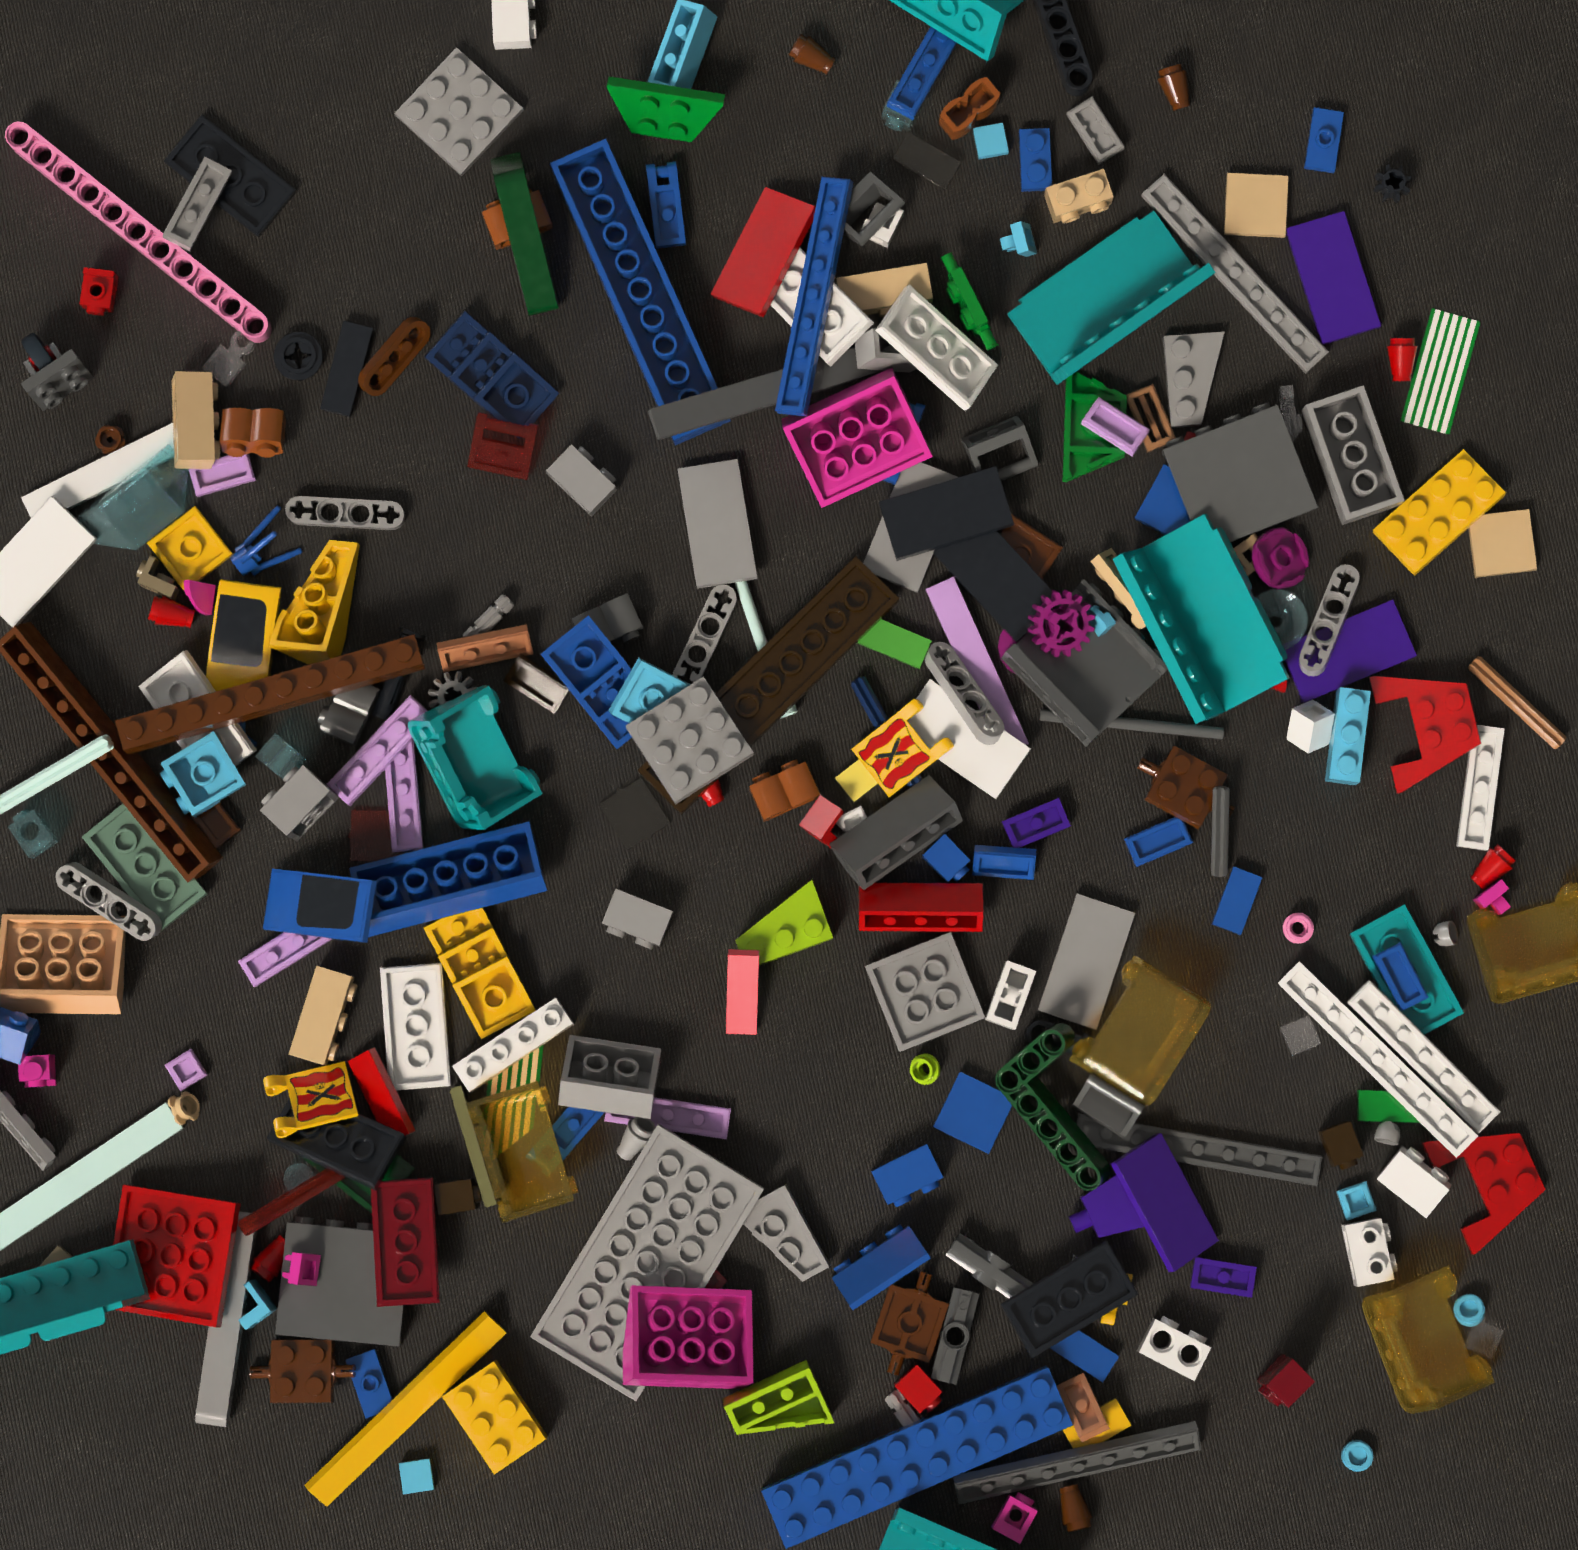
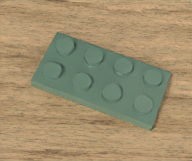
(142, 866)

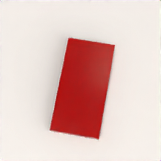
(764, 252)

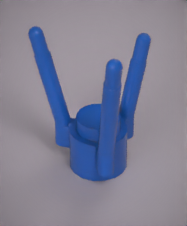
(247, 557)

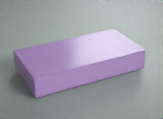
(1115, 426)
(224, 474)

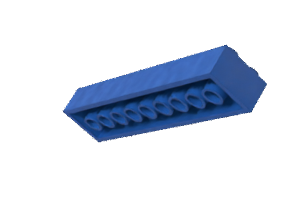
(634, 277)
(916, 1456)

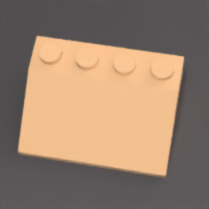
(61, 964)

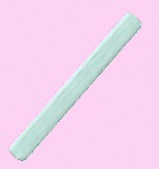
(55, 772)

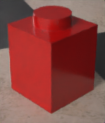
(919, 1389)

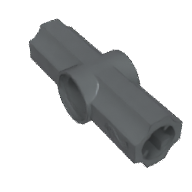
(987, 1267)
(949, 1356)

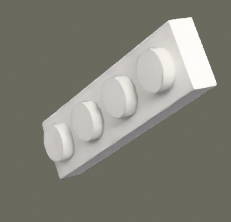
(1480, 790)

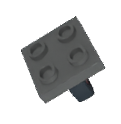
(52, 372)

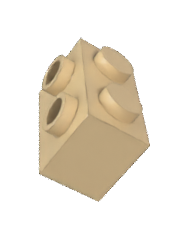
(1079, 196)

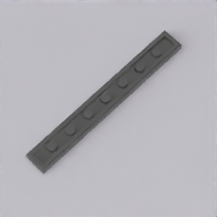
(746, 397)
(1212, 1152)
(1077, 1462)

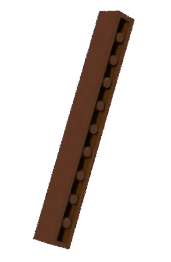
(270, 694)
(124, 773)

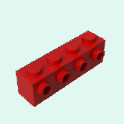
(926, 907)

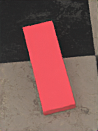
(742, 991)

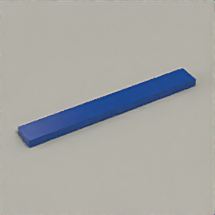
(814, 296)

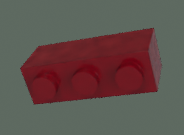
(1284, 1382)

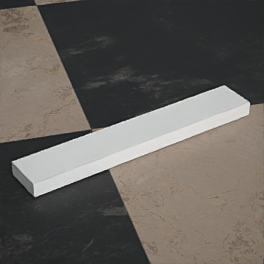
(101, 474)
(1423, 1056)

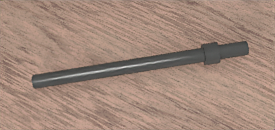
(1152, 726)

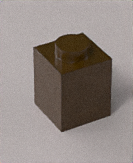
(1341, 1145)
(457, 1196)

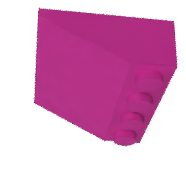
(856, 438)
(688, 1338)

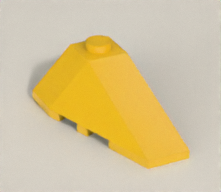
(319, 614)

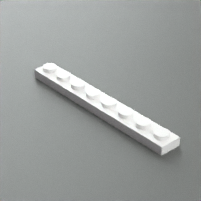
(1377, 1059)

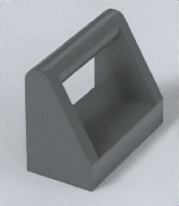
(862, 197)
(996, 437)
(1108, 1106)

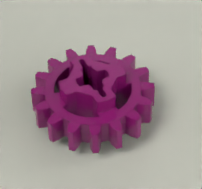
(1068, 611)

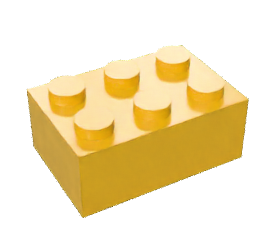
(495, 1416)

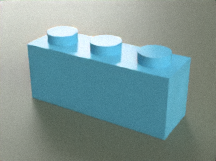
(683, 45)
(1347, 736)

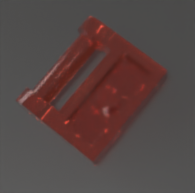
(502, 456)

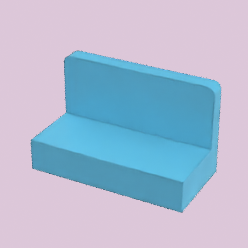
(260, 1312)

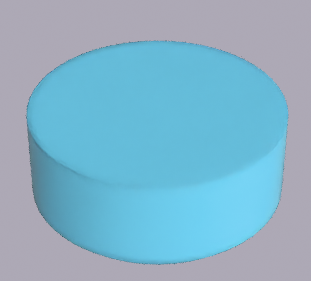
(1469, 1310)
(1357, 1455)

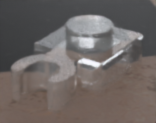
(226, 363)
(1292, 420)

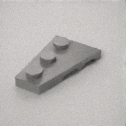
(1189, 375)
(784, 1230)

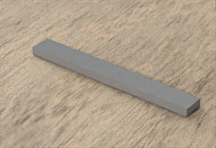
(1235, 273)

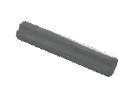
(1220, 831)

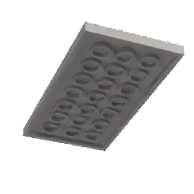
(659, 1230)

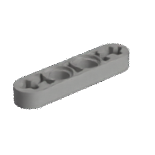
(344, 517)
(1326, 619)
(699, 638)
(960, 694)
(110, 897)

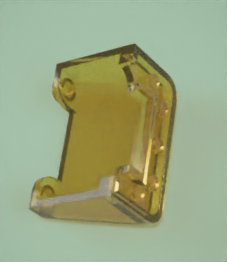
(1528, 948)
(1143, 1033)
(521, 1151)
(1424, 1343)

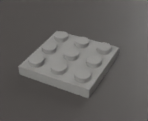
(459, 111)
(689, 740)
(924, 992)

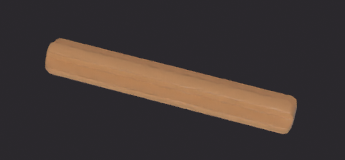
(1517, 702)

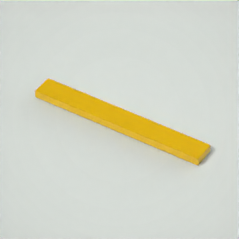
(405, 1409)

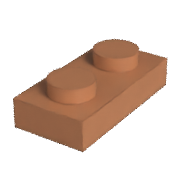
(1082, 1407)

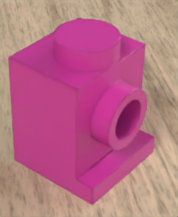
(38, 1071)
(1015, 1529)

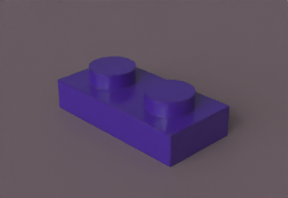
(1036, 823)
(1223, 1277)

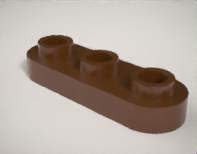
(405, 349)

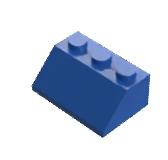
(17, 1035)
(879, 1266)

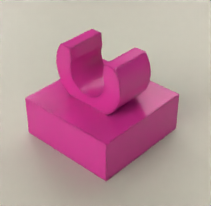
(1493, 897)
(303, 1268)

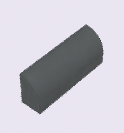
(896, 832)

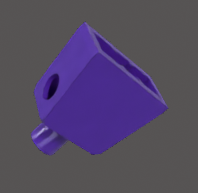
(1106, 1210)

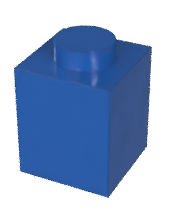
(947, 859)

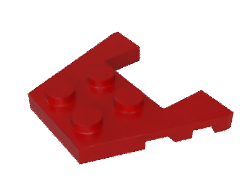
(1441, 720)
(1502, 1176)

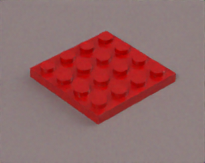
(182, 1250)

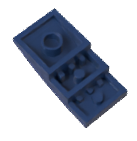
(490, 373)

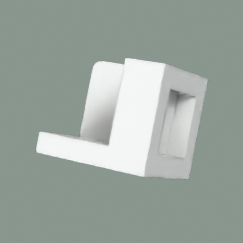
(887, 231)
(1310, 726)

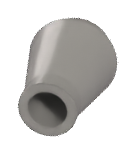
(635, 1137)

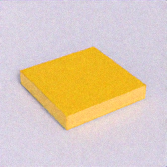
(190, 547)

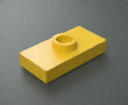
(1116, 1421)

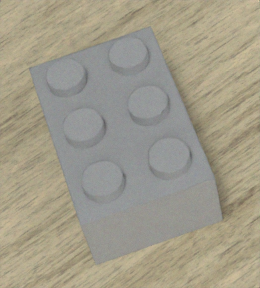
(298, 802)
(609, 1076)

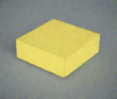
(856, 780)

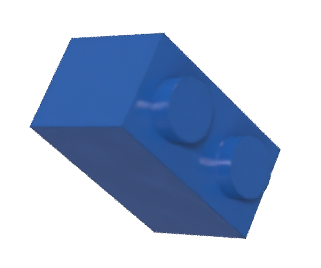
(906, 1175)

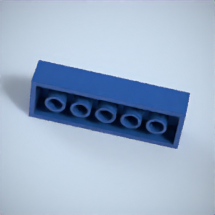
(453, 878)

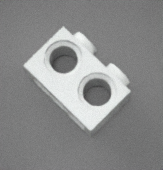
(1171, 1354)

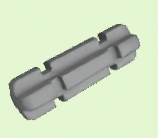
(490, 616)
(904, 1412)

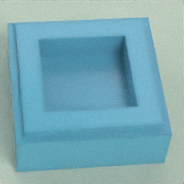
(990, 141)
(1356, 1200)
(416, 1476)

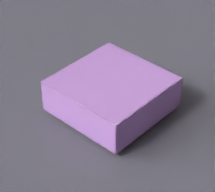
(186, 1070)

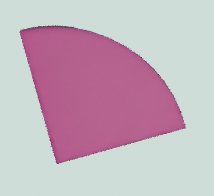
(200, 595)

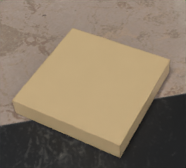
(1256, 205)
(1502, 544)

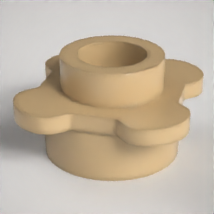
(184, 1107)

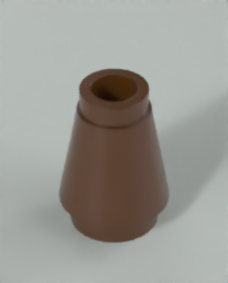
(811, 54)
(1175, 86)
(1074, 1509)

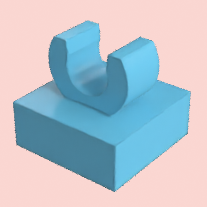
(1020, 240)

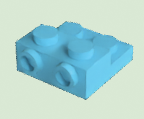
(201, 775)

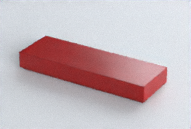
(380, 1092)

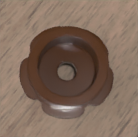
(104, 433)

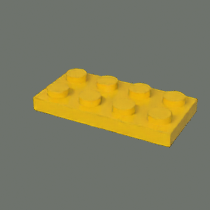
(1439, 512)

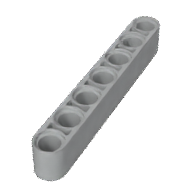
(224, 1342)

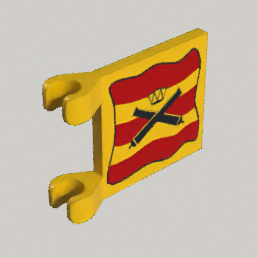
(896, 752)
(315, 1097)

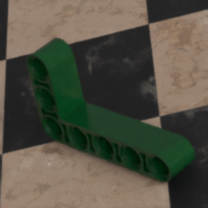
(524, 233)
(1050, 1108)

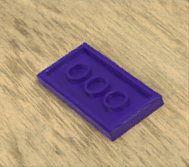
(1333, 278)
(1364, 647)
(1164, 1202)

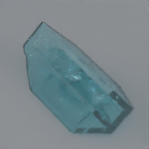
(139, 504)

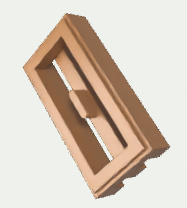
(1160, 411)

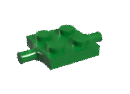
(961, 292)

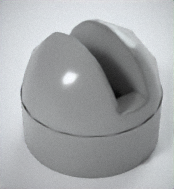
(1446, 933)
(1387, 1133)

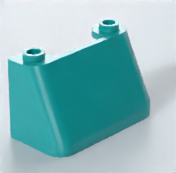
(473, 760)

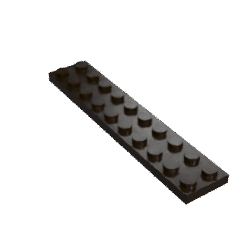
(797, 657)

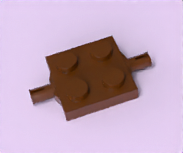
(1183, 786)
(909, 1323)
(302, 1371)

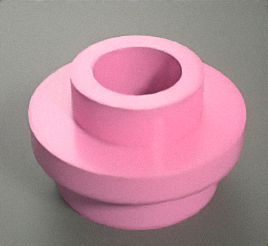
(1308, 928)

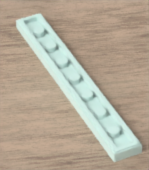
(87, 1174)

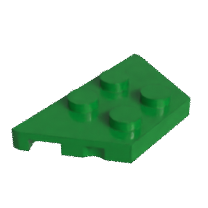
(664, 109)
(1082, 448)

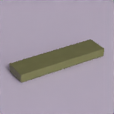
(460, 1099)

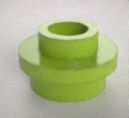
(918, 1073)

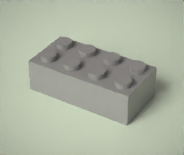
(1352, 455)

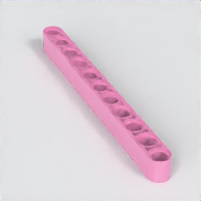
(127, 222)

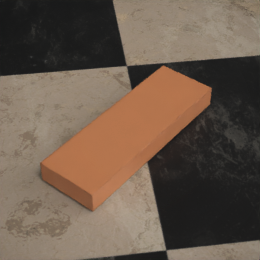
(484, 648)

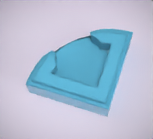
(1102, 622)

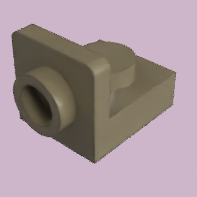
(160, 584)

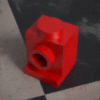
(105, 301)

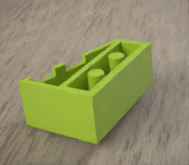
(789, 927)
(779, 1402)

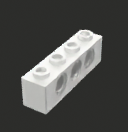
(513, 1045)

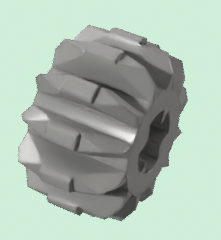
(460, 688)

